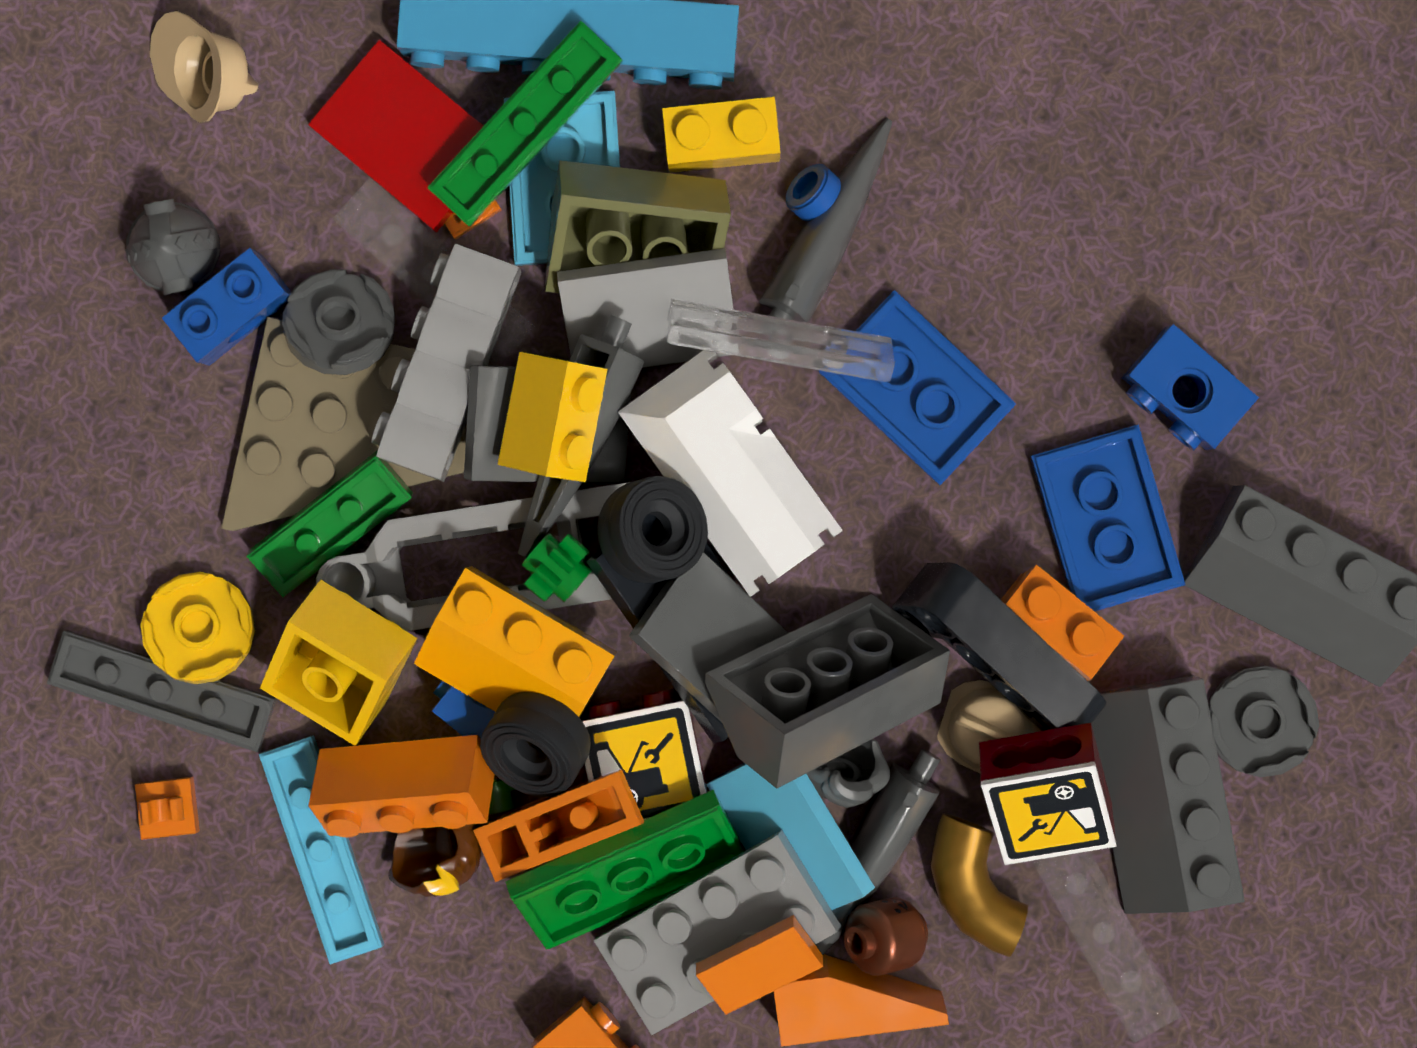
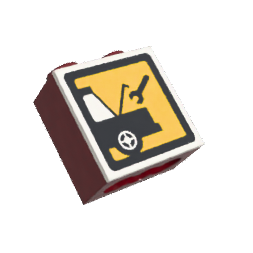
(651, 746)
(1047, 794)

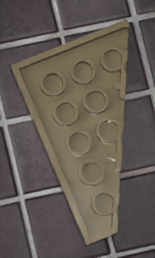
(309, 431)

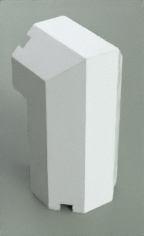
(753, 494)

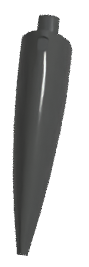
(823, 241)
(623, 369)
(889, 827)

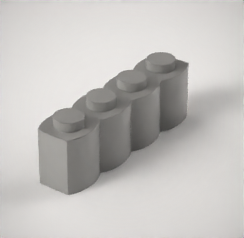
(451, 337)

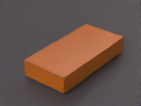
(759, 965)

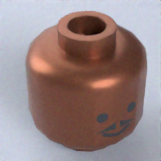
(885, 936)

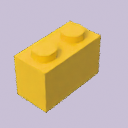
(721, 134)
(552, 417)

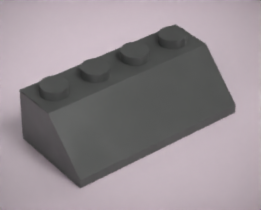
(1308, 585)
(827, 688)
(1167, 798)

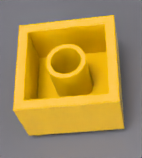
(337, 662)

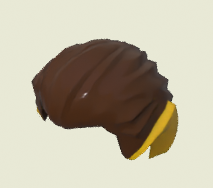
(435, 859)

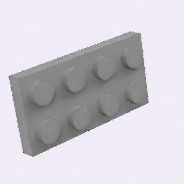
(660, 945)

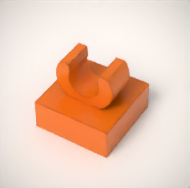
(167, 808)

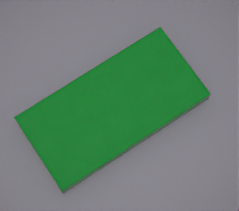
(625, 870)

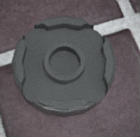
(338, 322)
(1244, 712)

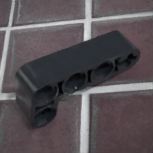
(999, 645)

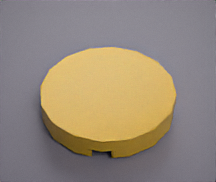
(197, 628)

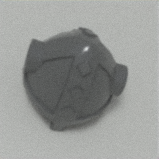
(172, 246)

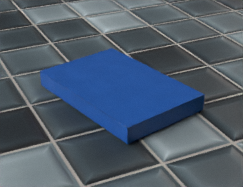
(936, 398)
(1108, 519)

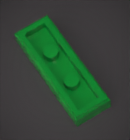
(329, 524)

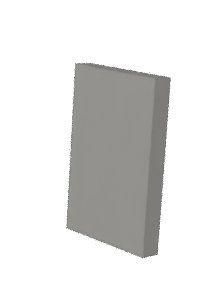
(642, 296)

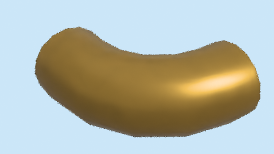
(968, 891)

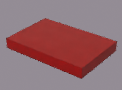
(397, 129)

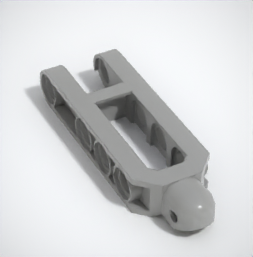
(377, 574)

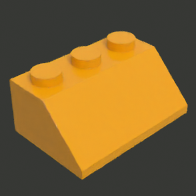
(503, 644)

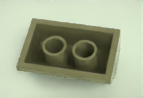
(630, 216)

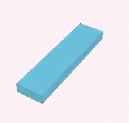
(323, 861)

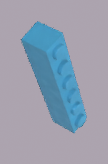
(649, 35)

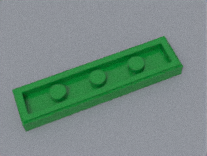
(525, 123)

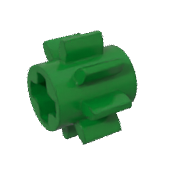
(556, 567)

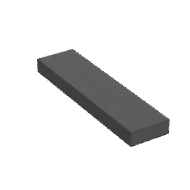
(141, 687)

